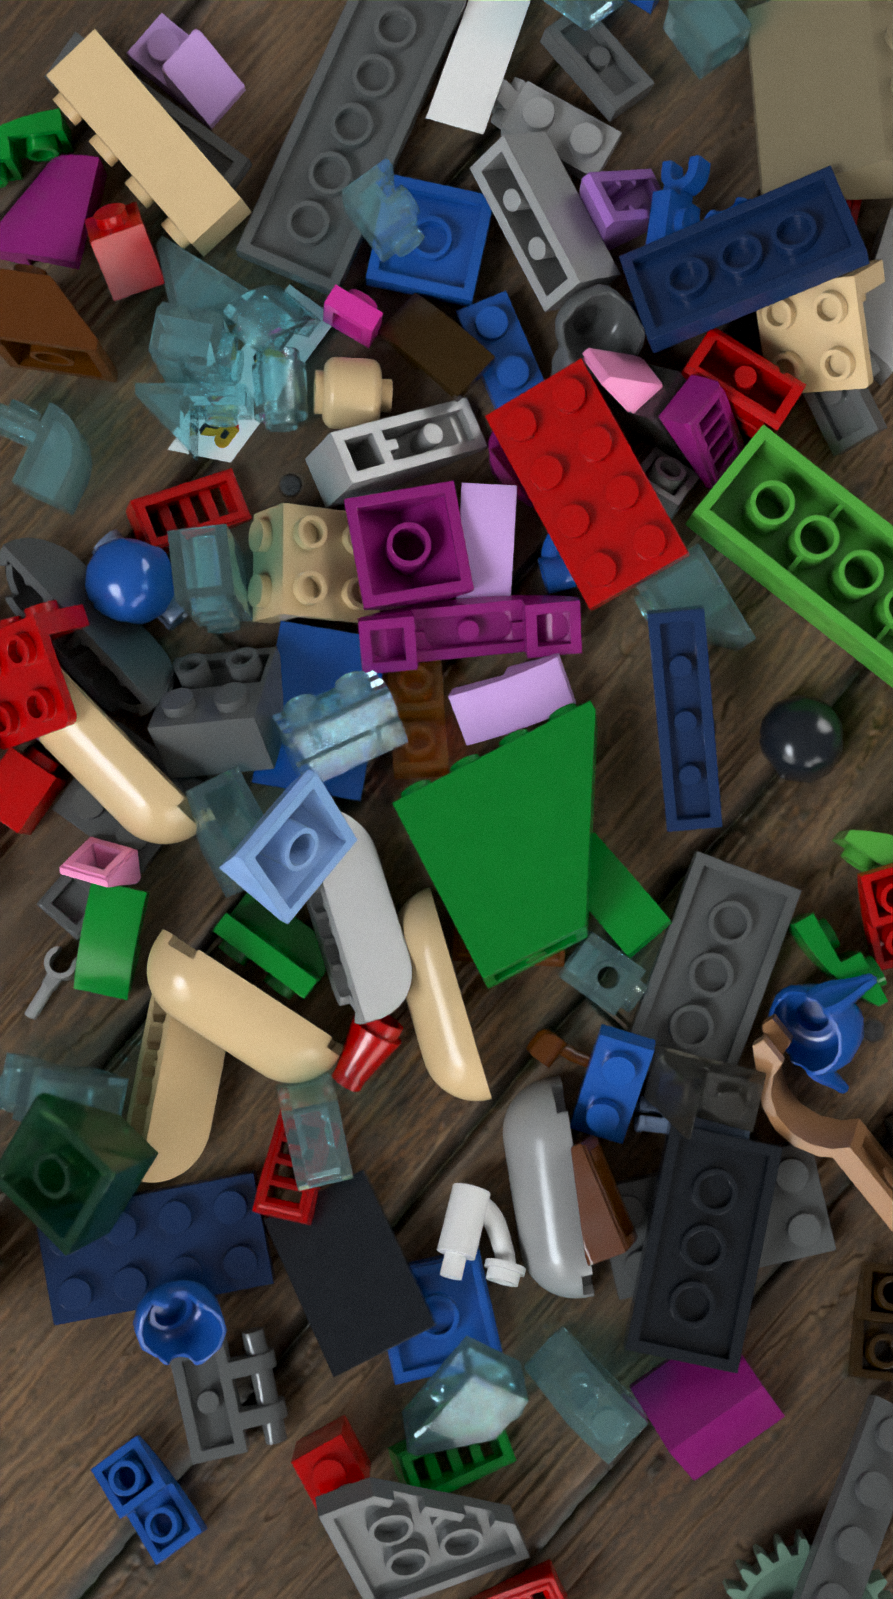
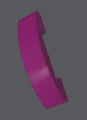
(469, 628)

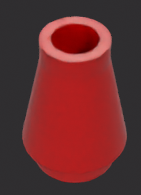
(366, 1050)

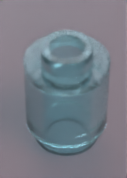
(280, 389)

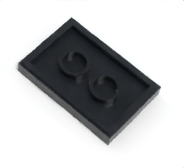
(351, 1275)

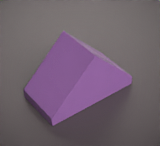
(619, 203)

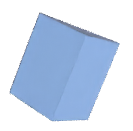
(291, 848)

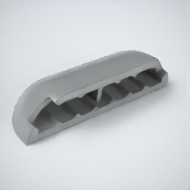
(361, 933)
(544, 1189)

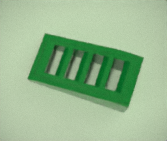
(459, 1473)

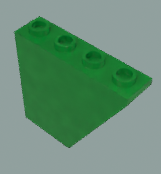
(513, 842)

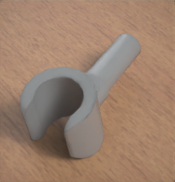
(49, 983)

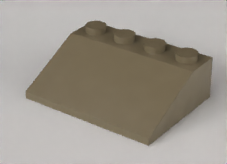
(824, 92)

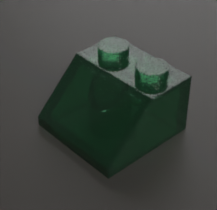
(73, 1169)

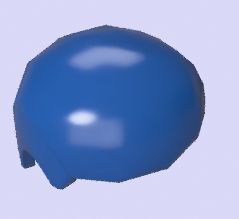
(129, 580)
(180, 1321)

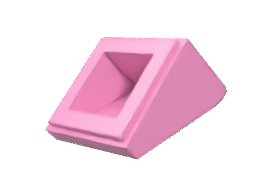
(624, 377)
(103, 864)

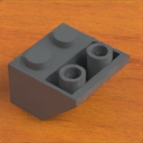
(220, 713)

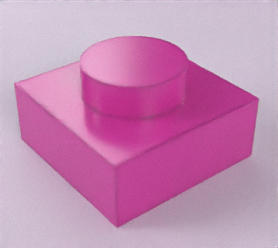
(353, 314)

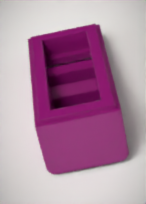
(681, 417)

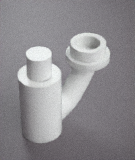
(465, 1216)

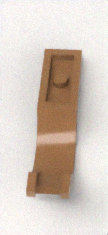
(843, 1140)

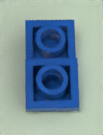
(150, 1498)

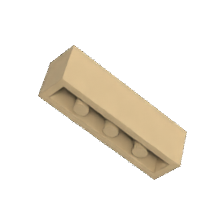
(148, 143)

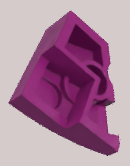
(50, 214)

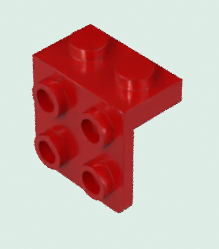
(31, 679)

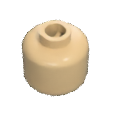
(351, 392)

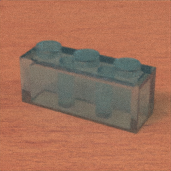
(210, 577)

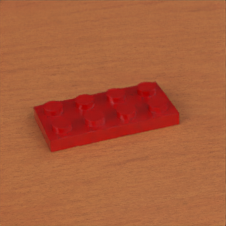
(587, 485)

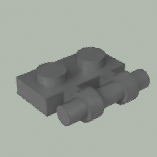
(211, 1401)

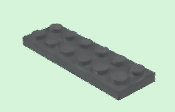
(348, 122)

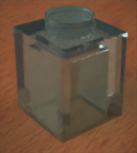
(706, 32)

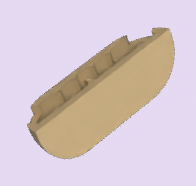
(120, 774)
(438, 1004)
(237, 1014)
(174, 1093)

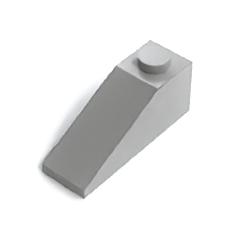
(393, 450)

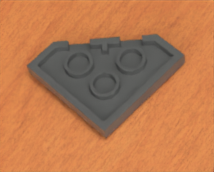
(415, 1538)

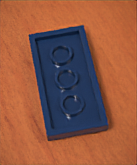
(744, 259)
(164, 1235)

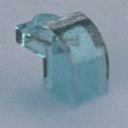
(57, 455)
(29, 1076)

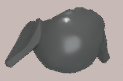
(596, 320)

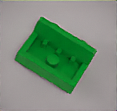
(282, 949)

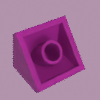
(409, 546)
(704, 1411)

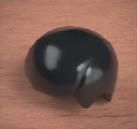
(801, 738)

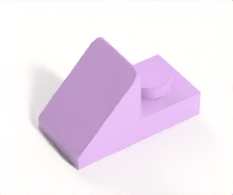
(187, 70)

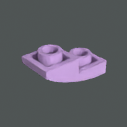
(489, 533)
(511, 701)

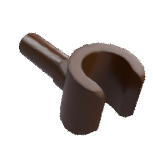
(548, 1046)

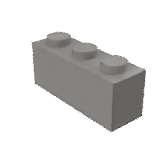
(543, 217)

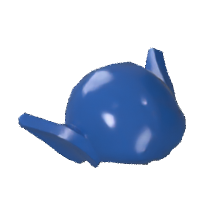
(823, 1025)

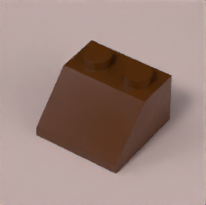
(44, 329)

